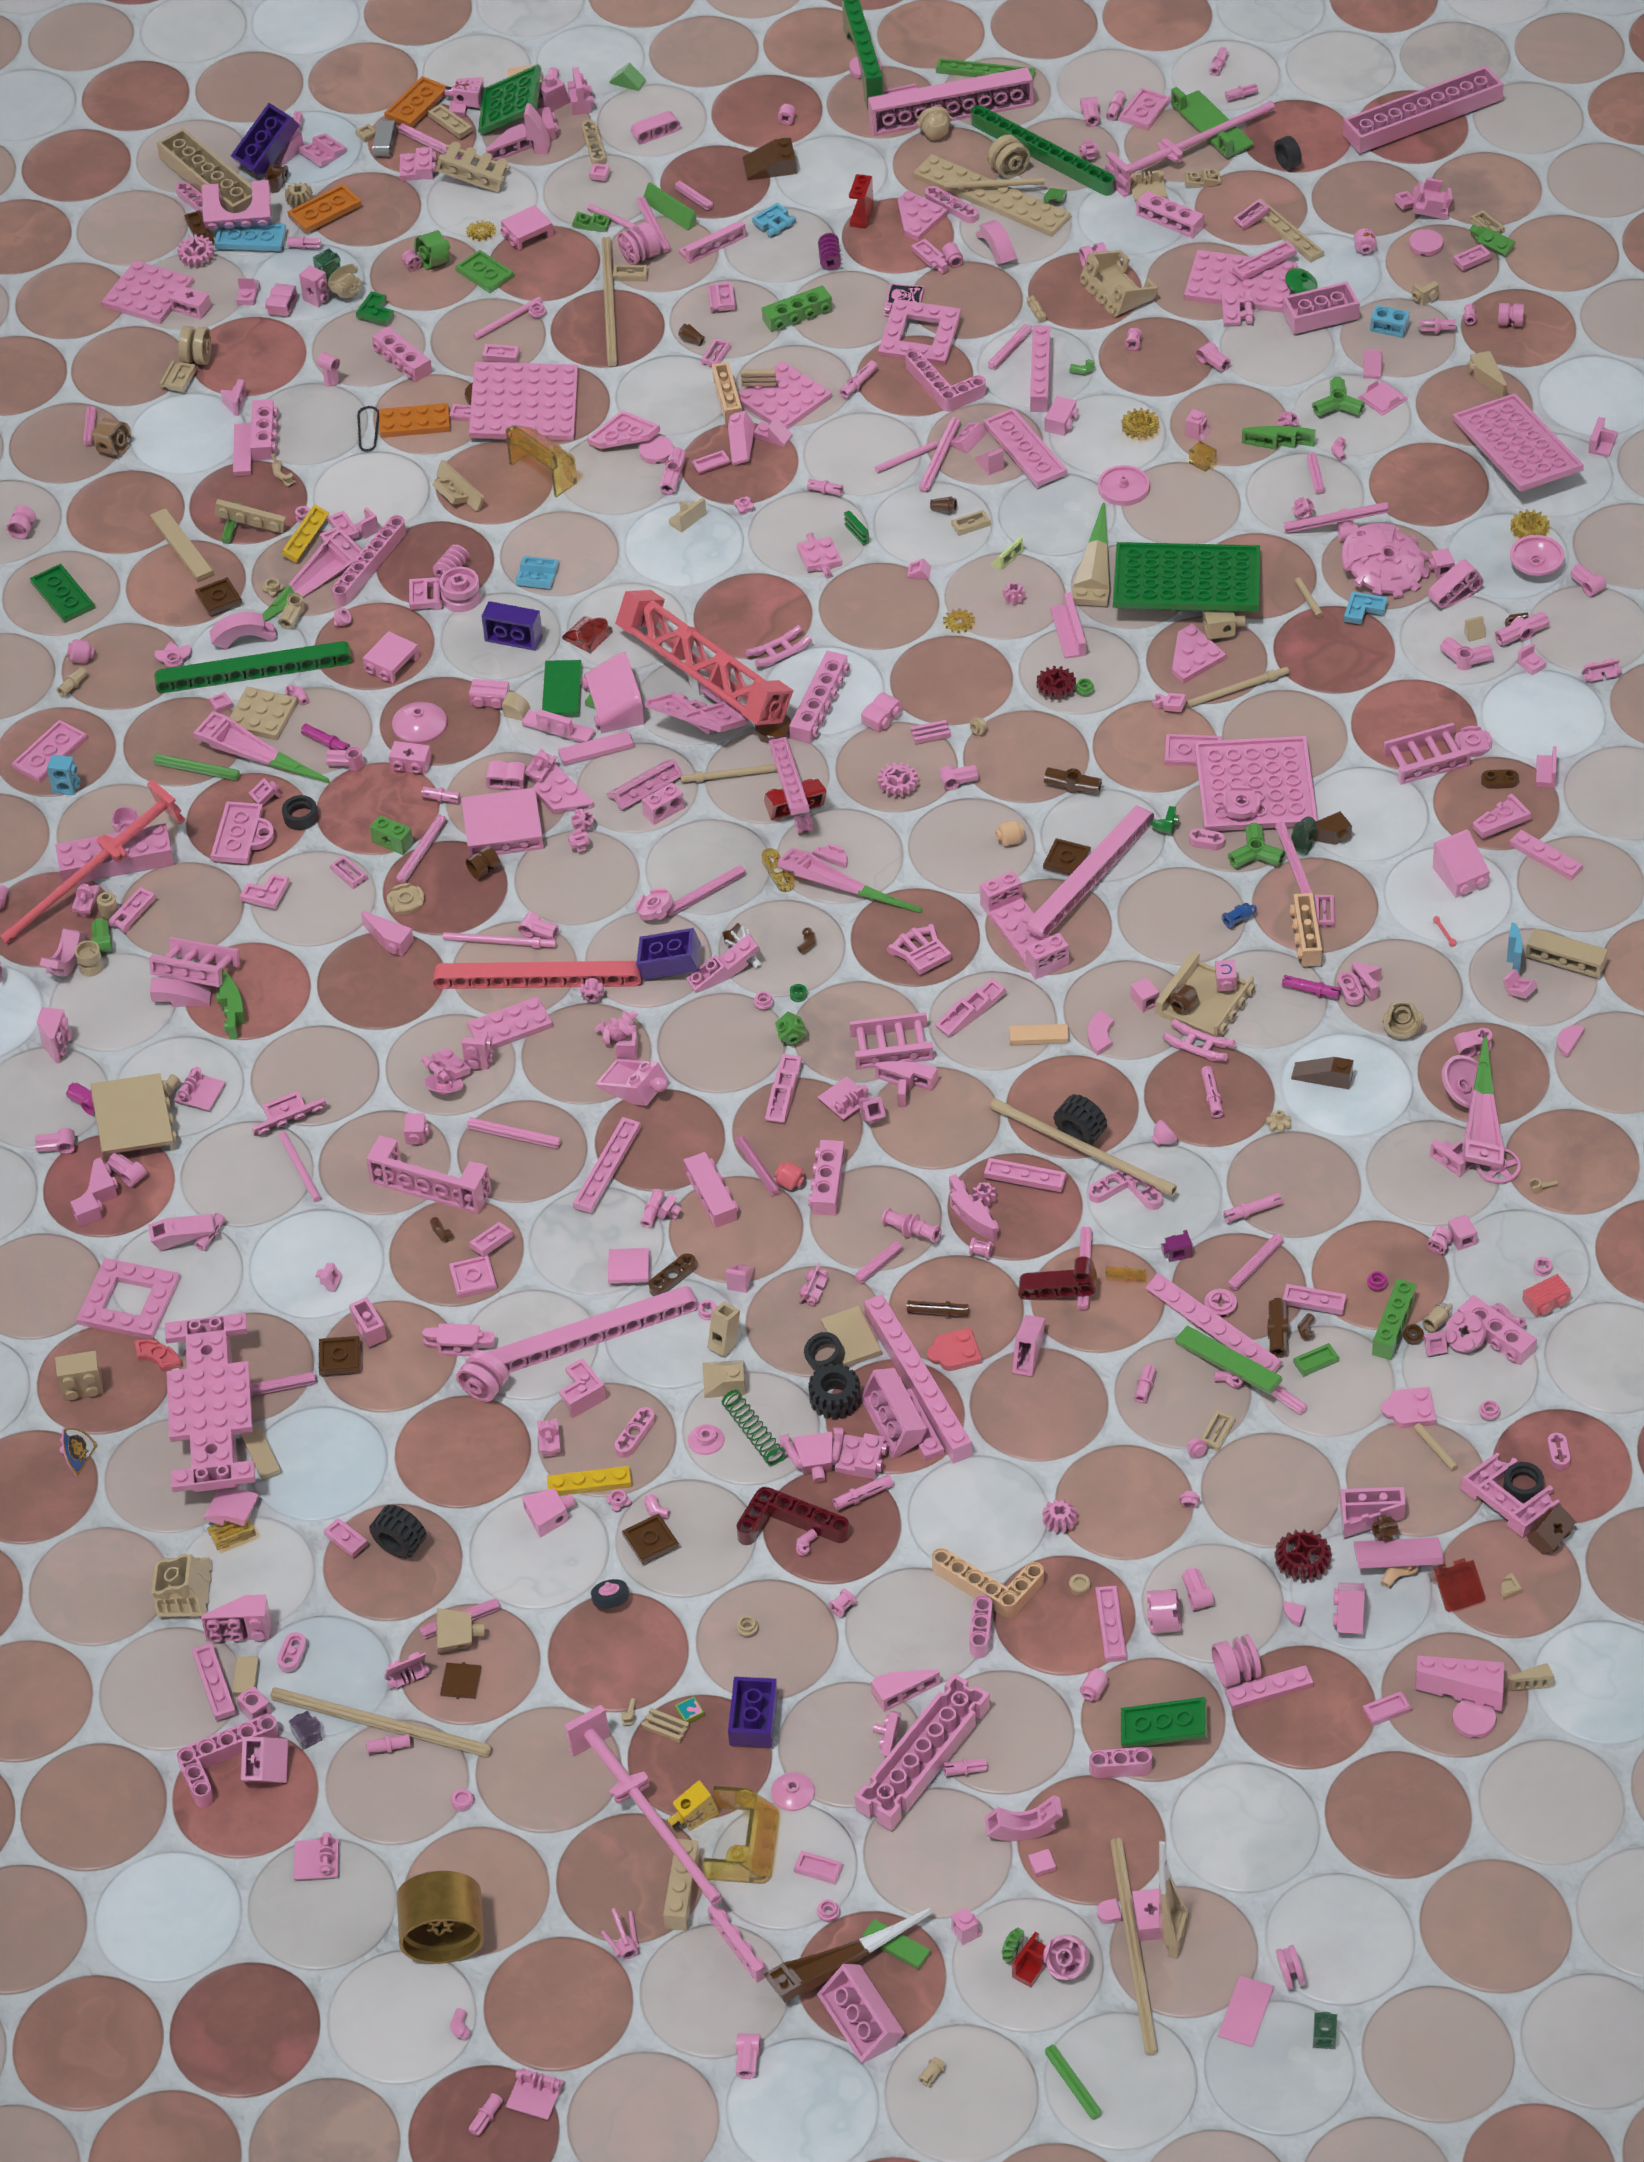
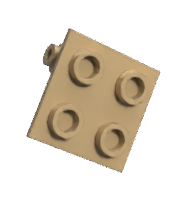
(1152, 183)

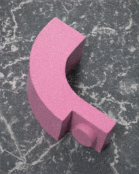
(998, 241)
(239, 625)
(64, 959)
(1024, 1825)

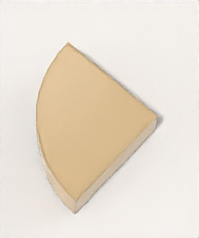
(1510, 1587)

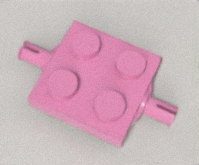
(819, 554)

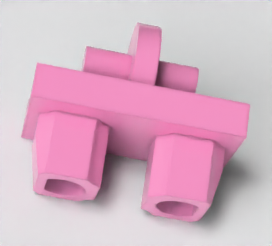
(540, 766)
(85, 899)
(548, 1437)

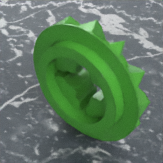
(1012, 1945)

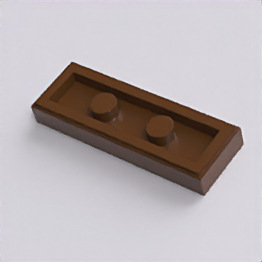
(195, 223)

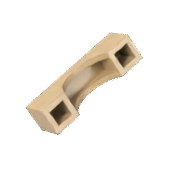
(679, 1889)

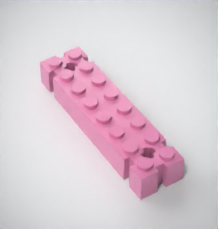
(922, 1752)

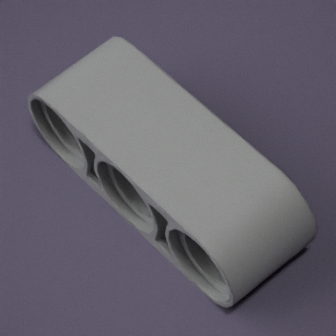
(384, 138)

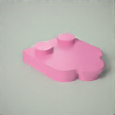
(1410, 1407)

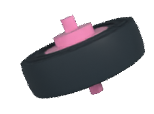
(610, 1593)

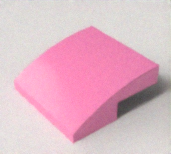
(323, 150)
(628, 1265)
(231, 1506)

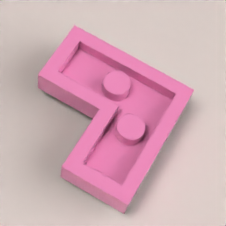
(341, 521)
(269, 894)

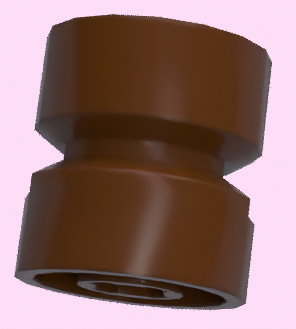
(480, 864)

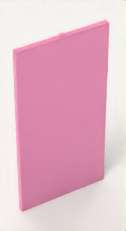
(1245, 2011)

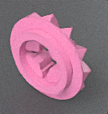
(1229, 1301)

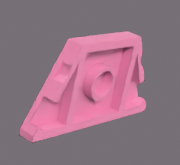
(560, 792)

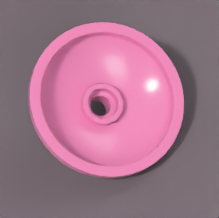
(1537, 555)
(419, 722)
(1459, 1078)

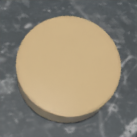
(1079, 1584)

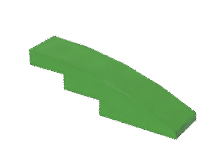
(1272, 436)

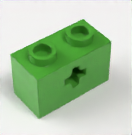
(391, 835)

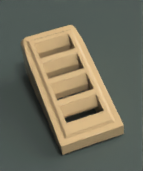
(1532, 1678)

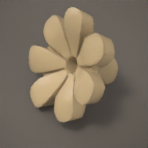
(1279, 1121)

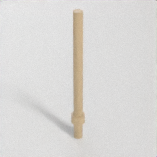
(961, 184)
(1269, 676)
(699, 776)

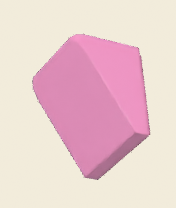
(919, 569)

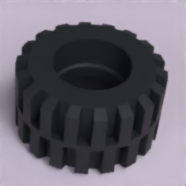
(1080, 1119)
(834, 1378)
(397, 1531)

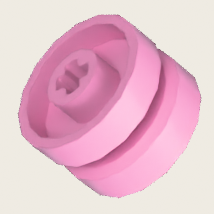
(460, 589)
(482, 1376)

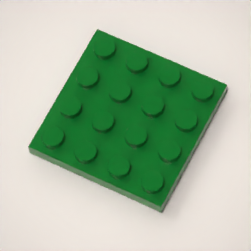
(508, 99)

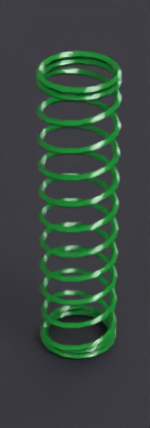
(772, 1452)

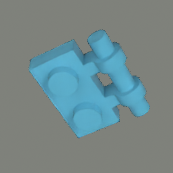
(772, 215)

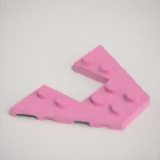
(716, 717)

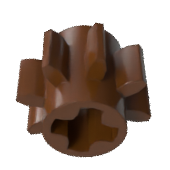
(1384, 1528)

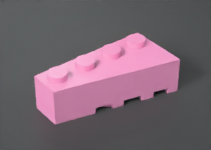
(1462, 1679)

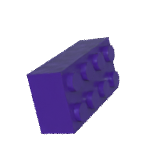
(265, 140)

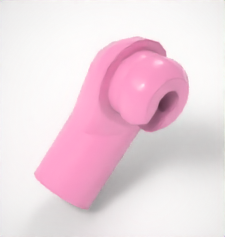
(298, 692)
(653, 1507)
(803, 1541)

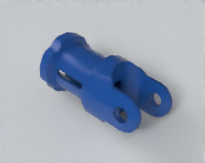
(1239, 914)

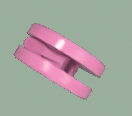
(1290, 1965)

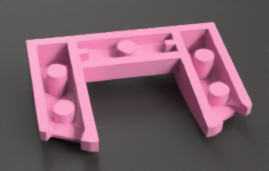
(1483, 1484)

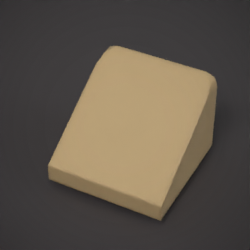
(1474, 628)

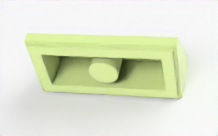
(1009, 554)

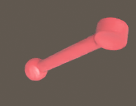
(1452, 942)

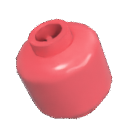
(789, 1175)

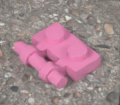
(1231, 308)
(446, 1064)

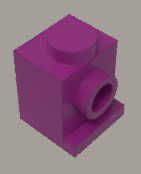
(1177, 1247)

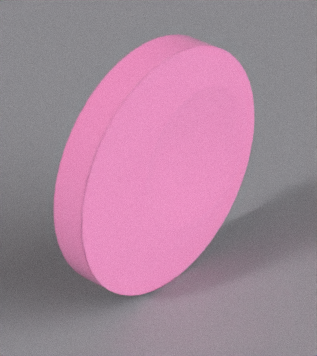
(1123, 485)

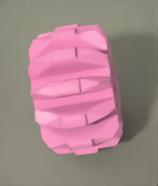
(1059, 1516)

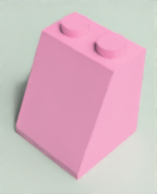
(1460, 864)

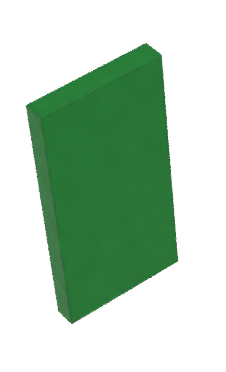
(62, 593)
(562, 687)
(1164, 1722)

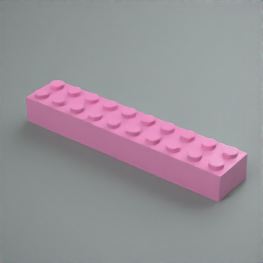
(994, 91)
(1422, 109)

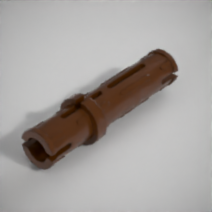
(947, 1309)

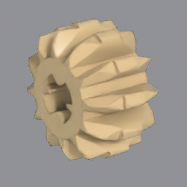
(298, 194)

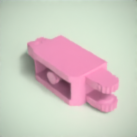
(457, 1339)

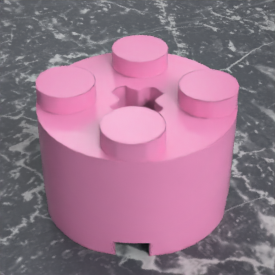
(1163, 1611)

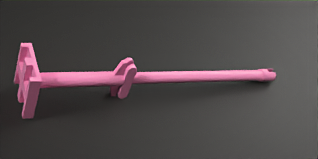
(1173, 152)
(590, 1731)

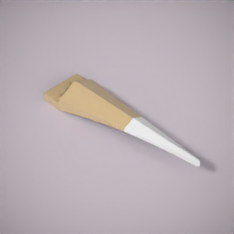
(1172, 1910)

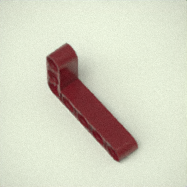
(759, 1511)

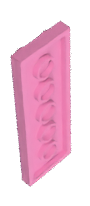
(1025, 447)

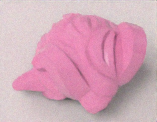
(618, 1028)

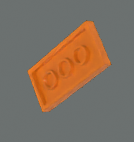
(416, 101)
(324, 208)
(414, 420)

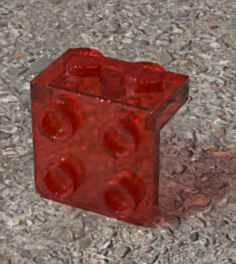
(1458, 1584)

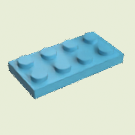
(251, 238)

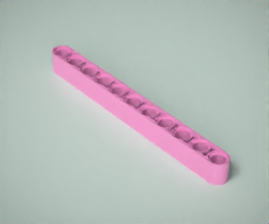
(1090, 872)
(596, 1329)

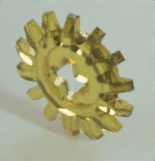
(488, 230)
(957, 615)

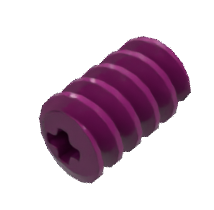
(829, 251)

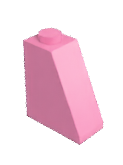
(1028, 1345)

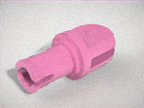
(1438, 325)

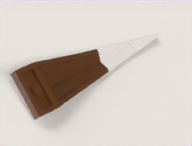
(813, 1970)

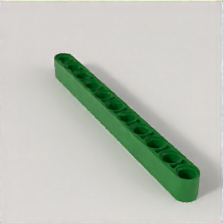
(1045, 151)
(252, 667)

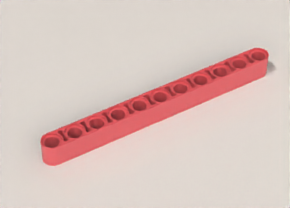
(535, 974)

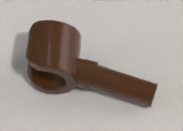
(727, 934)

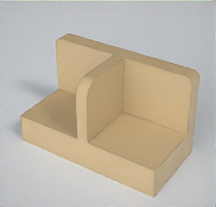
(688, 514)

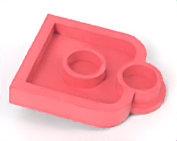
(955, 1350)

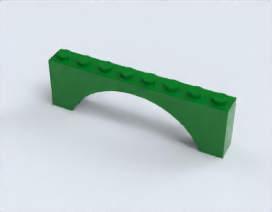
(856, 27)

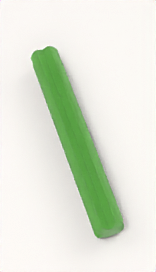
(1073, 2082)

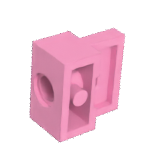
(580, 93)

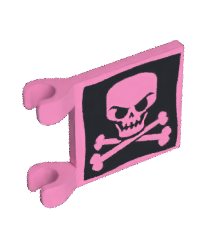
(902, 292)

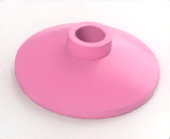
(441, 1086)
(796, 1798)

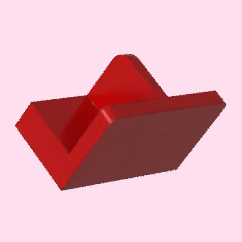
(1029, 1962)

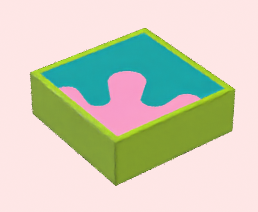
(689, 1710)

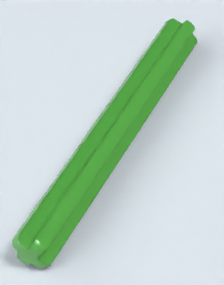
(197, 767)

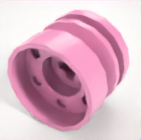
(638, 243)
(1232, 1662)

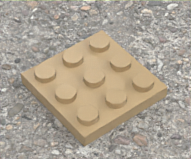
(263, 712)

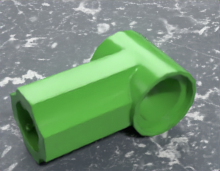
(101, 935)

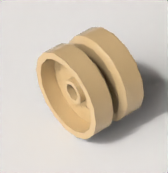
(1008, 156)
(195, 345)

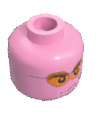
(1365, 241)

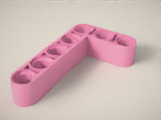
(946, 396)
(218, 1753)

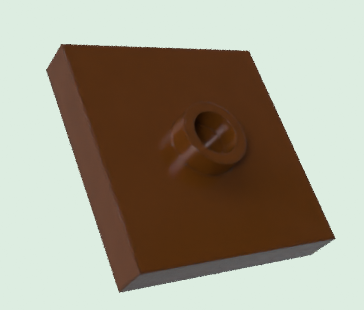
(218, 596)
(1065, 856)
(339, 1355)
(650, 1538)

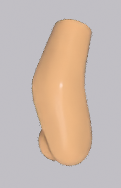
(1393, 1573)

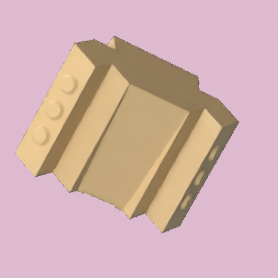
(181, 1586)

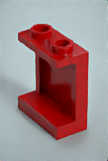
(862, 191)

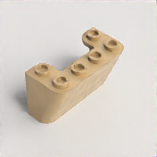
(1111, 286)

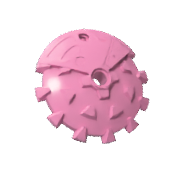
(1384, 559)

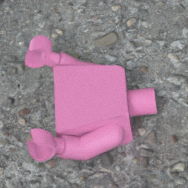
(814, 1452)

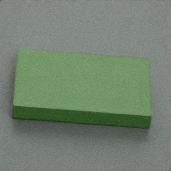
(484, 271)

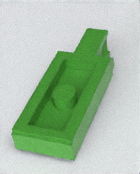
(1492, 240)

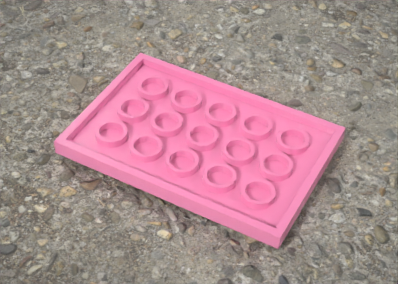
(1214, 275)

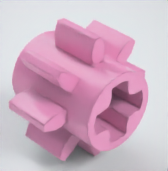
(1088, 149)
(1288, 419)
(1303, 508)
(1014, 593)
(582, 819)
(578, 840)
(591, 990)
(984, 1193)

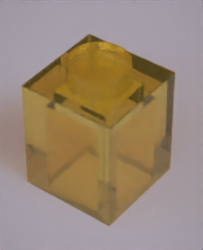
(1202, 456)

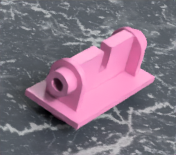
(1593, 671)
(815, 1279)

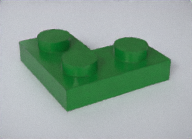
(373, 309)

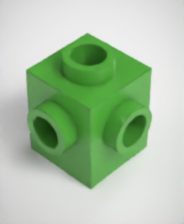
(790, 1028)

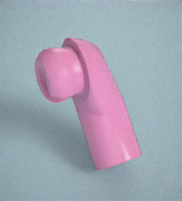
(1337, 448)
(1229, 1378)
(457, 2025)

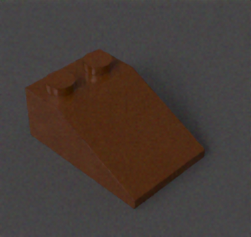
(771, 160)

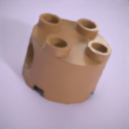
(111, 437)

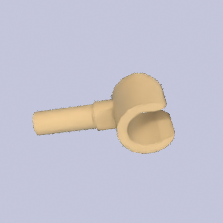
(1537, 1186)
(628, 1717)

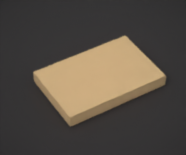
(853, 1334)

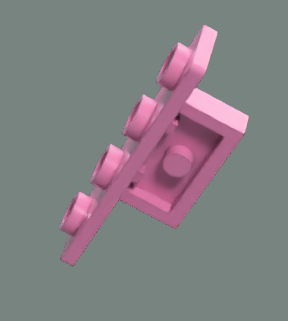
(557, 725)
(284, 1109)

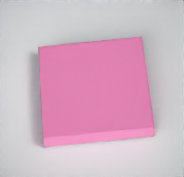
(473, 1276)

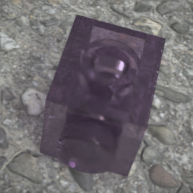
(305, 1729)

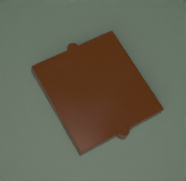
(460, 1680)

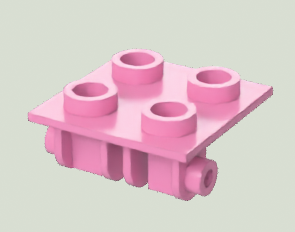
(199, 1090)
(844, 1097)
(414, 1662)
(316, 1858)
(534, 2093)

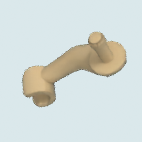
(276, 466)

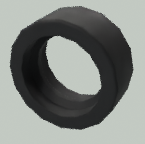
(1287, 152)
(297, 802)
(821, 1339)
(1525, 1469)

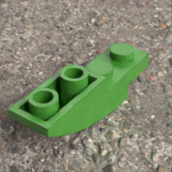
(231, 1005)

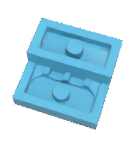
(537, 572)
(1514, 947)

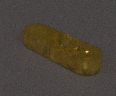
(777, 876)

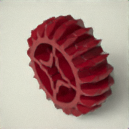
(1307, 1550)

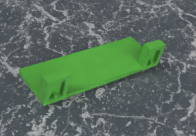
(1206, 115)

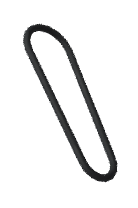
(359, 429)

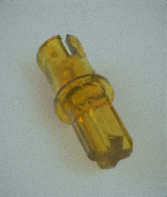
(1125, 1273)

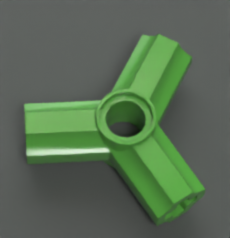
(1338, 400)
(1255, 849)

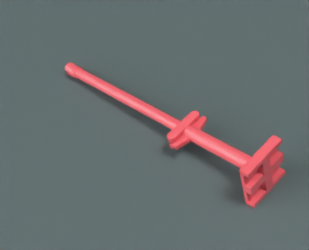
(110, 847)

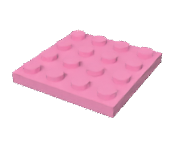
(145, 291)
(789, 400)

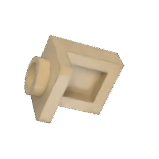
(1425, 294)

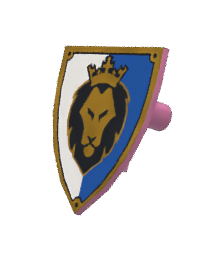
(77, 1448)

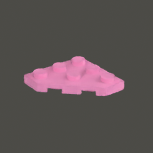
(919, 215)
(623, 430)
(1194, 654)

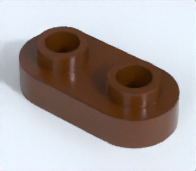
(1499, 779)

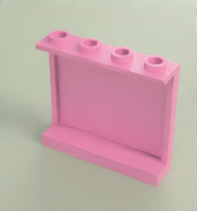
(503, 821)

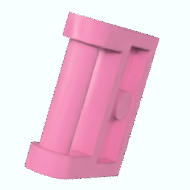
(419, 593)

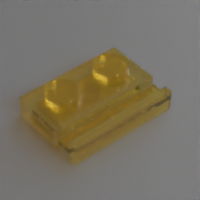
(230, 1533)

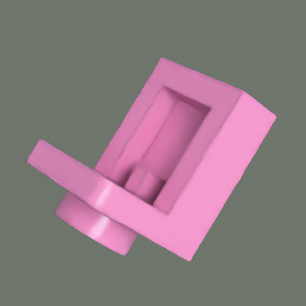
(1518, 986)

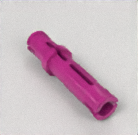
(332, 742)
(1319, 989)

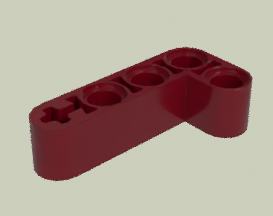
(1060, 1283)

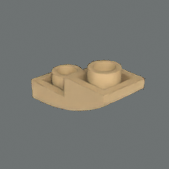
(1206, 178)

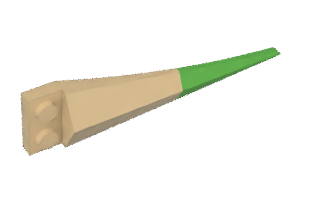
(1092, 579)

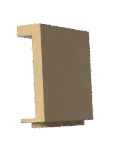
(1213, 1007)
(132, 1114)

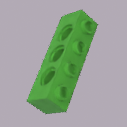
(796, 308)
(1394, 1319)

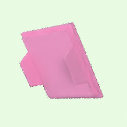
(1382, 397)

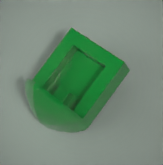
(1166, 825)

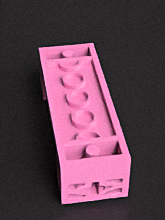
(1004, 905)
(463, 1193)

